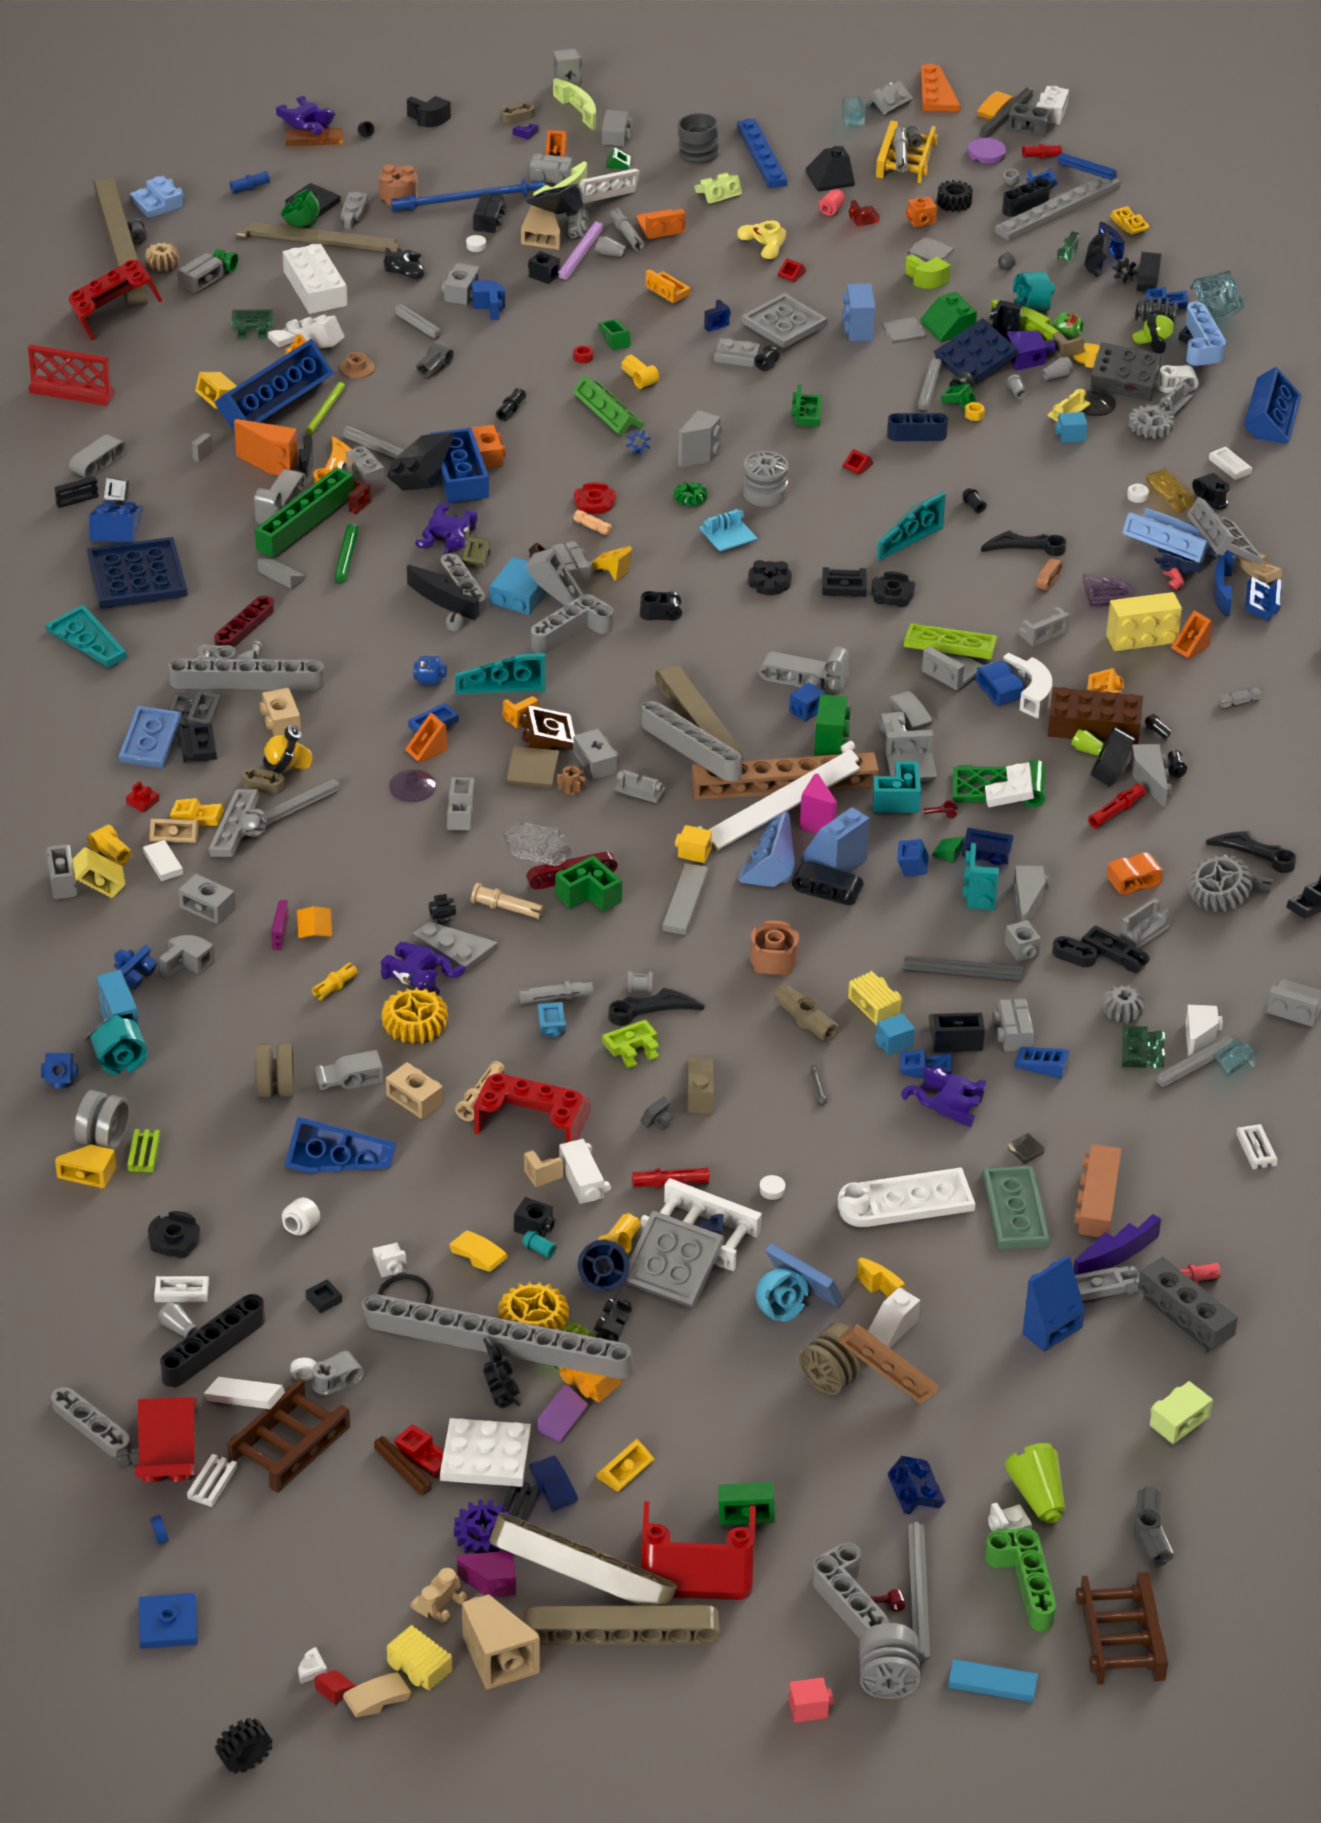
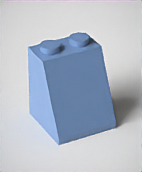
(841, 842)

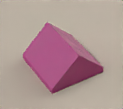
(817, 806)

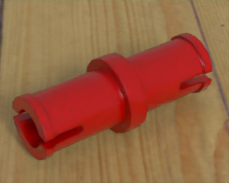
(1041, 151)

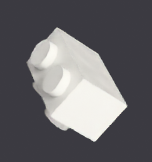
(1056, 100)

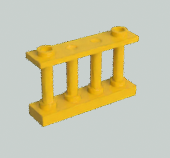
(887, 153)

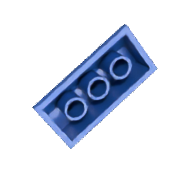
(1273, 407)

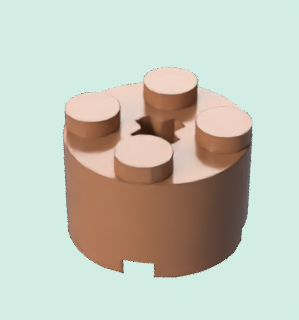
(397, 182)
(774, 948)

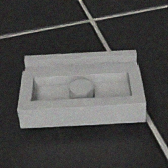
(736, 352)

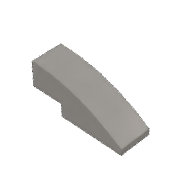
(460, 803)

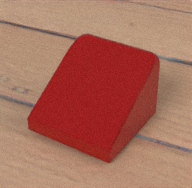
(791, 270)
(857, 462)
(333, 1685)

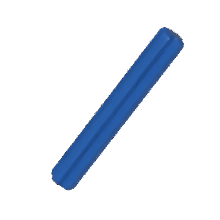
(1087, 166)

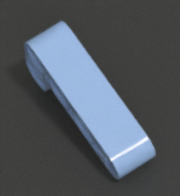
(1207, 340)

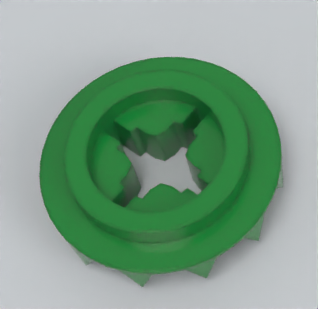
(684, 497)

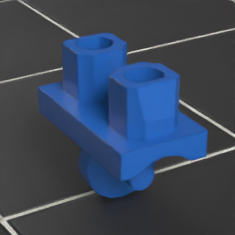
(131, 963)

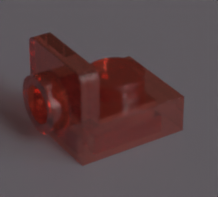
(864, 215)
(359, 497)

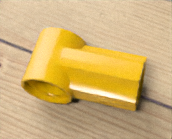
(641, 374)
(107, 842)
(624, 1231)

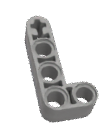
(284, 490)
(569, 620)
(798, 671)
(835, 1582)

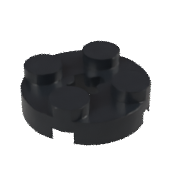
(762, 570)
(884, 594)
(177, 1245)

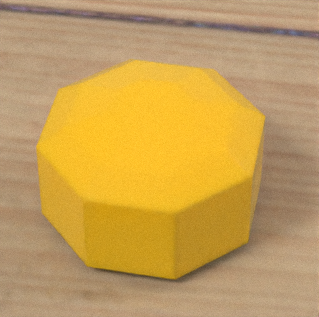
(974, 411)

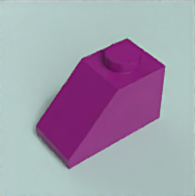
(489, 1572)

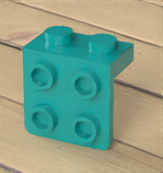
(981, 881)

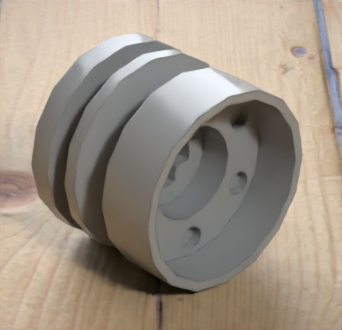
(765, 478)
(889, 1661)

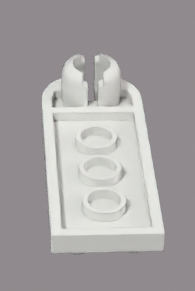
(905, 1198)

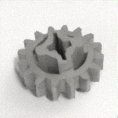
(1151, 421)

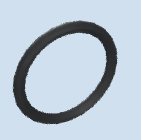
(412, 1277)

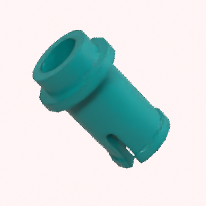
(534, 1241)

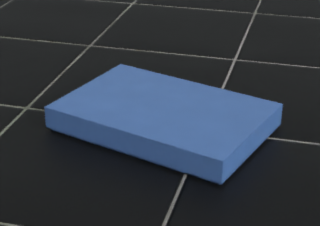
(150, 737)
(817, 1281)

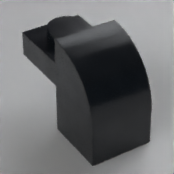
(429, 113)

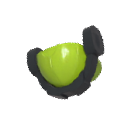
(1155, 331)

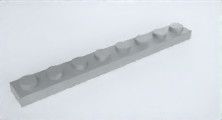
(1056, 207)

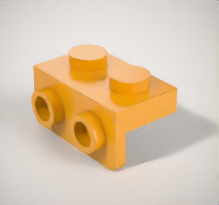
(666, 286)

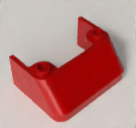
(701, 1568)

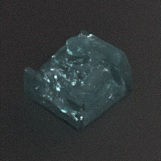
(1218, 294)

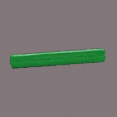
(346, 553)

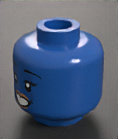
(429, 670)

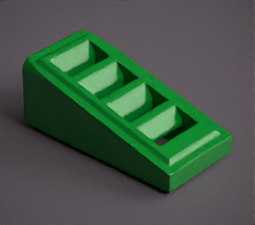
(615, 334)

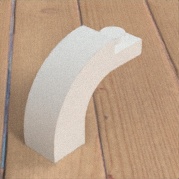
(1037, 679)

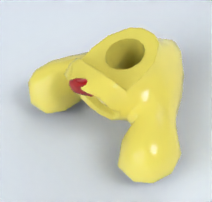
(767, 233)

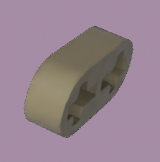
(517, 112)
(263, 780)

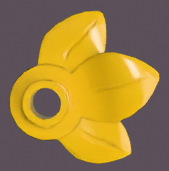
(1089, 356)

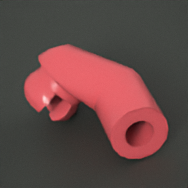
(1177, 580)

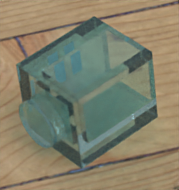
(853, 111)

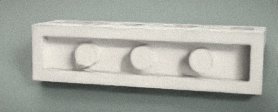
(608, 185)

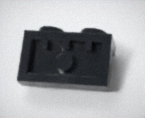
(1006, 317)

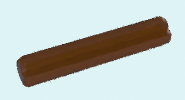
(402, 1465)

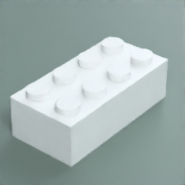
(315, 278)

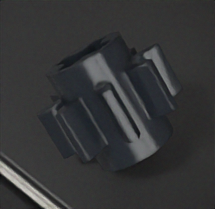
(1129, 267)
(442, 908)

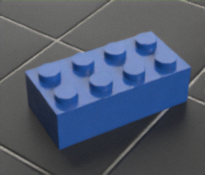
(463, 469)

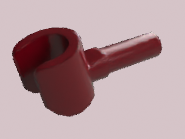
(947, 807)
(894, 1598)

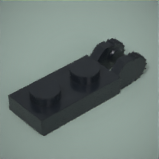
(1116, 949)

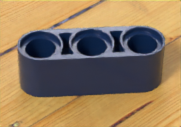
(917, 427)

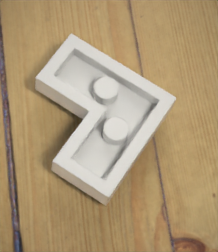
(1016, 789)

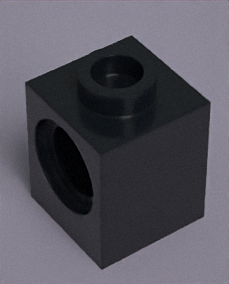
(544, 267)
(533, 1216)

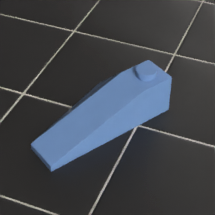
(773, 857)

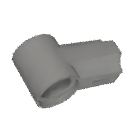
(891, 722)

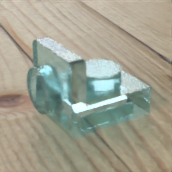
(1234, 1056)

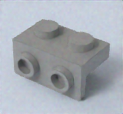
(890, 98)

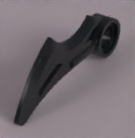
(1012, 540)
(1245, 842)
(664, 1000)

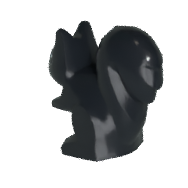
(404, 262)

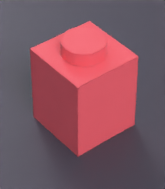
(809, 1699)

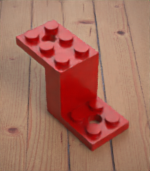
(166, 1439)

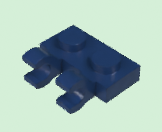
(1184, 564)

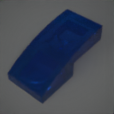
(1117, 242)
(554, 1482)

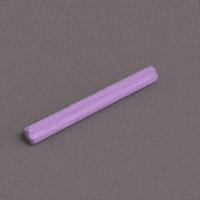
(580, 250)

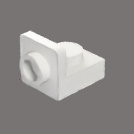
(390, 1259)
(1008, 1518)

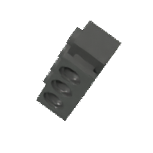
(1179, 1297)

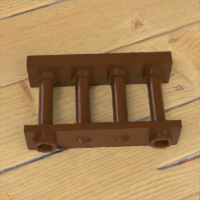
(297, 1455)
(1144, 1614)

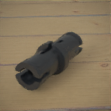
(510, 404)

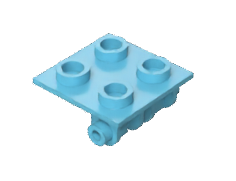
(727, 530)

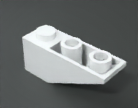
(322, 330)

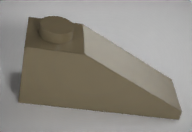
(700, 1085)

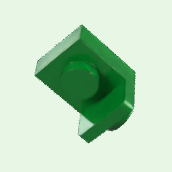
(959, 394)

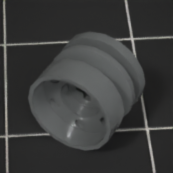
(698, 137)

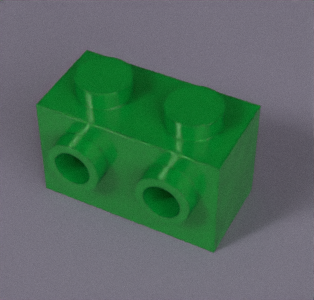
(736, 1501)

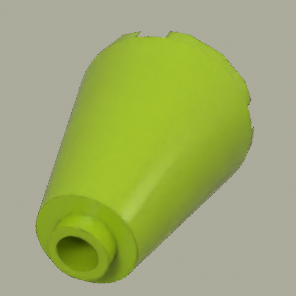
(1039, 1480)

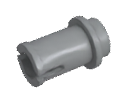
(1015, 383)

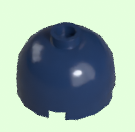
(603, 1265)

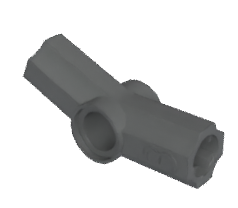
(1149, 1529)

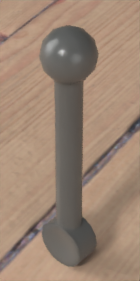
(822, 1100)

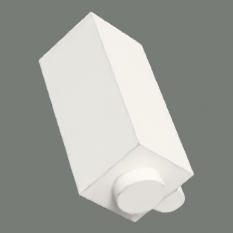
(582, 1171)

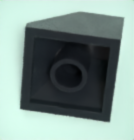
(831, 169)
(558, 200)

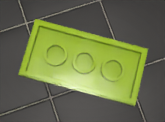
(951, 641)

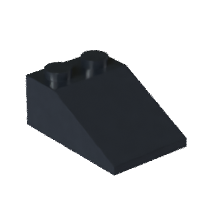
(420, 462)

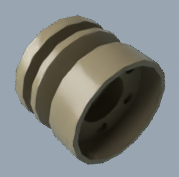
(829, 1363)

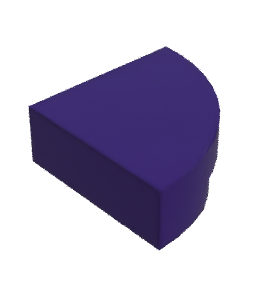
(526, 132)

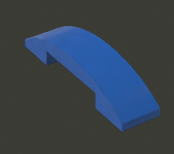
(1222, 592)

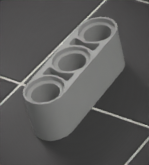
(98, 456)

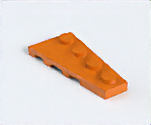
(936, 90)

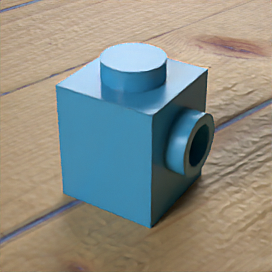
(1071, 427)
(894, 1034)

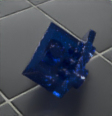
(989, 845)
(915, 1484)

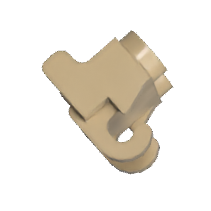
(438, 1595)

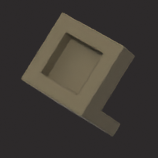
(1067, 348)

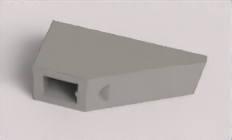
(1149, 771)

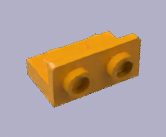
(1105, 681)

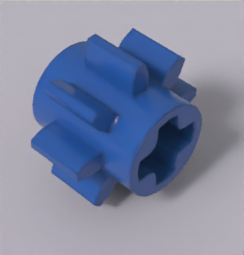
(641, 436)

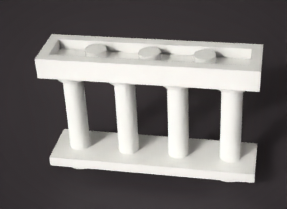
(705, 1205)

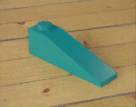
(913, 526)
(512, 674)

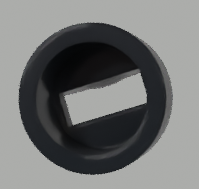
(365, 127)

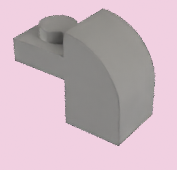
(187, 952)

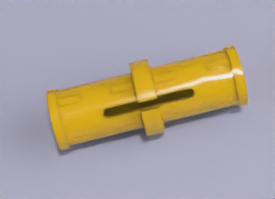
(335, 981)

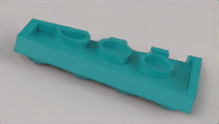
(87, 635)

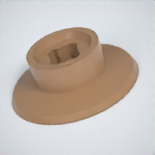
(356, 366)

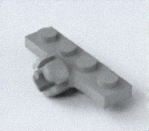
(238, 821)

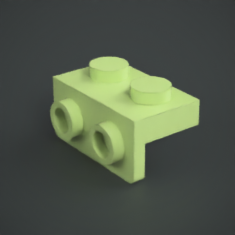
(719, 189)

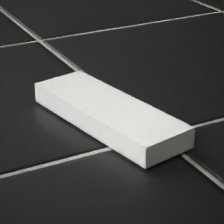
(244, 1393)

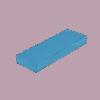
(993, 1680)

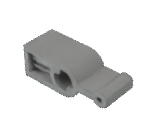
(351, 1071)

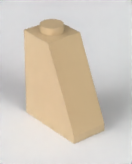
(540, 229)

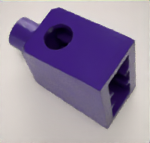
(1030, 347)

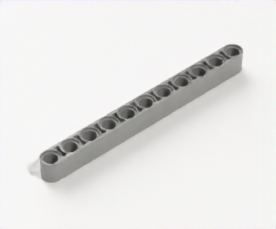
(511, 1337)

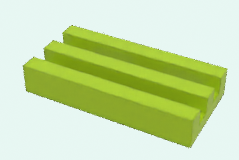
(145, 1137)

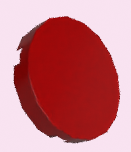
(594, 498)

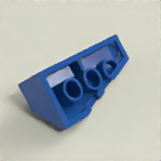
(332, 1148)

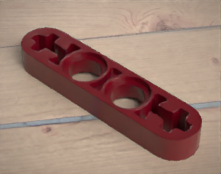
(260, 608)
(544, 870)

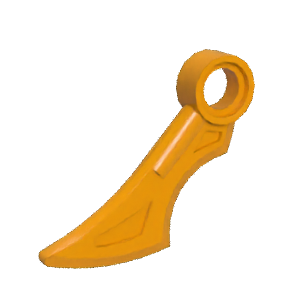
(336, 459)

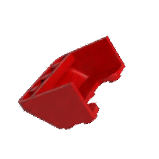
(107, 288)
(566, 1106)

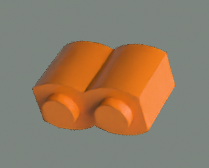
(1134, 873)

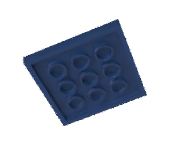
(137, 572)

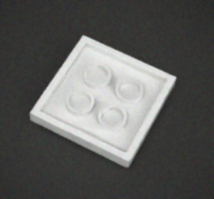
(485, 1452)

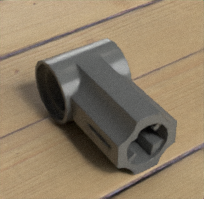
(435, 358)

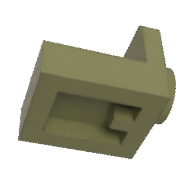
(476, 551)

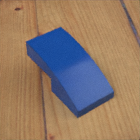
(1181, 296)
(914, 1061)

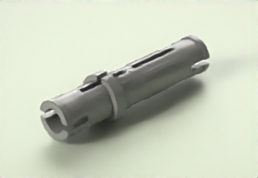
(900, 145)
(623, 225)
(554, 992)

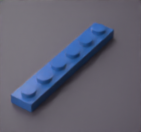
(762, 153)

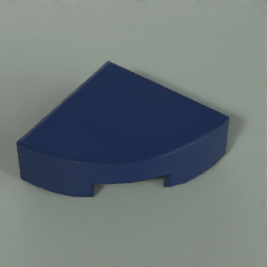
(714, 1224)

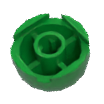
(302, 211)

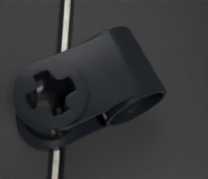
(1212, 490)
(658, 606)

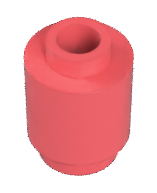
(832, 202)

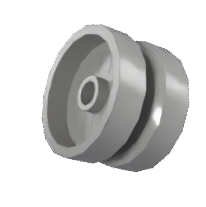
(102, 1120)

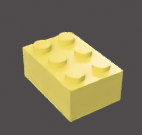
(1143, 621)

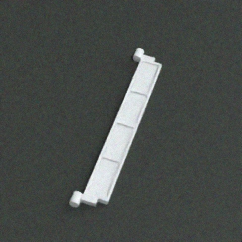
(783, 799)

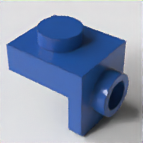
(1049, 175)

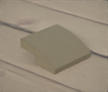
(533, 767)

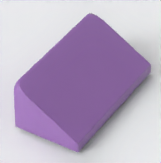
(561, 1414)

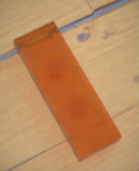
(301, 137)

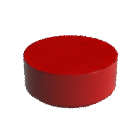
(583, 354)

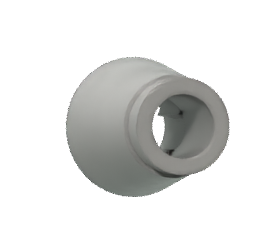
(609, 247)
(1059, 368)
(176, 1319)

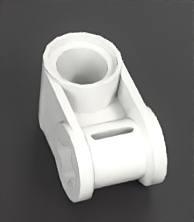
(1175, 375)

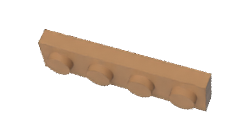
(888, 1363)

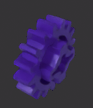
(469, 1527)

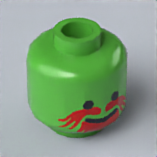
(1069, 325)

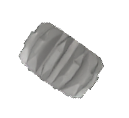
(1123, 1004)

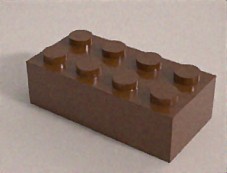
(1093, 712)

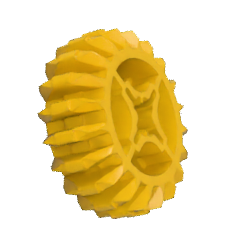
(414, 1016)
(535, 1306)

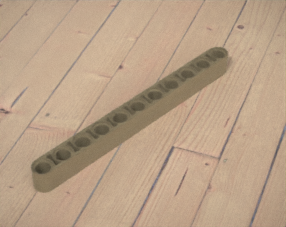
(118, 232)

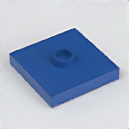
(168, 1620)

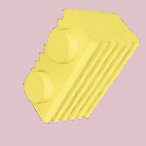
(98, 872)
(874, 997)
(419, 1658)

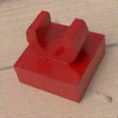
(142, 797)

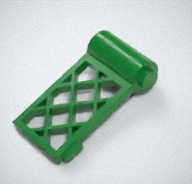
(1038, 775)

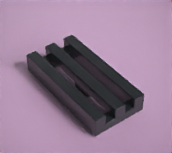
(76, 495)
(525, 1489)

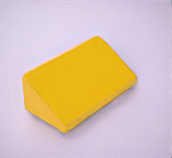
(625, 1466)

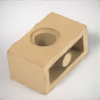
(279, 710)
(414, 1090)

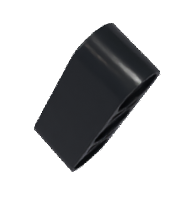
(1026, 197)
(1148, 271)
(1112, 756)
(827, 883)

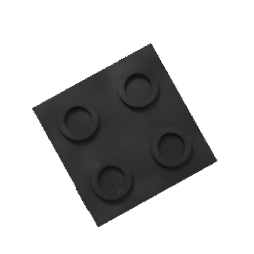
(498, 1378)

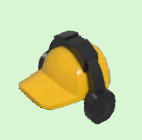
(285, 752)

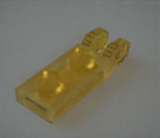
(1171, 489)

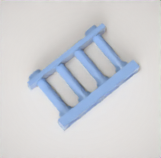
(1168, 534)

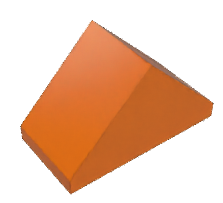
(556, 143)
(1194, 635)
(428, 740)

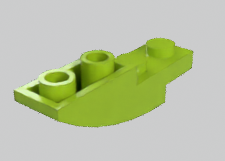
(1034, 321)

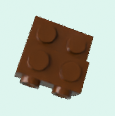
(546, 728)

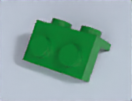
(806, 408)

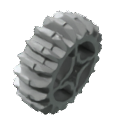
(1234, 878)

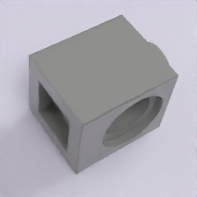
(1022, 940)

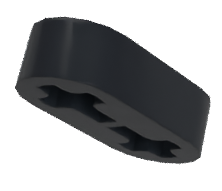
(1074, 951)

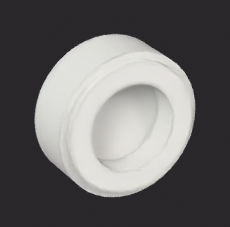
(476, 243)
(1137, 493)
(772, 1187)
(302, 1369)

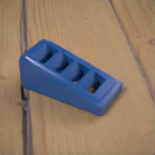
(1049, 1062)

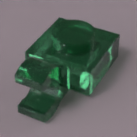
(1070, 247)

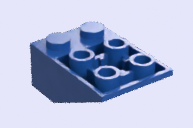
(115, 522)
(1053, 1305)

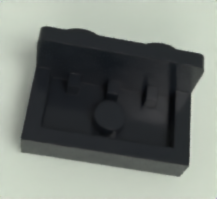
(1097, 252)

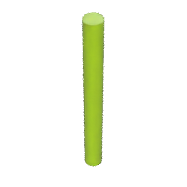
(325, 408)

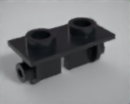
(615, 1310)

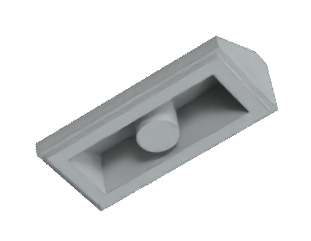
(279, 572)

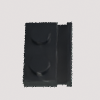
(198, 742)

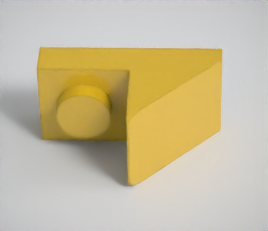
(615, 561)

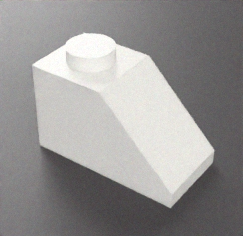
(1201, 1027)
(895, 1317)

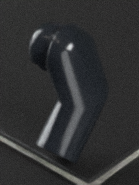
(1153, 723)

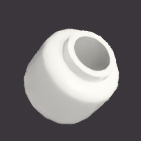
(300, 1216)

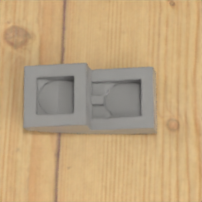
(914, 712)

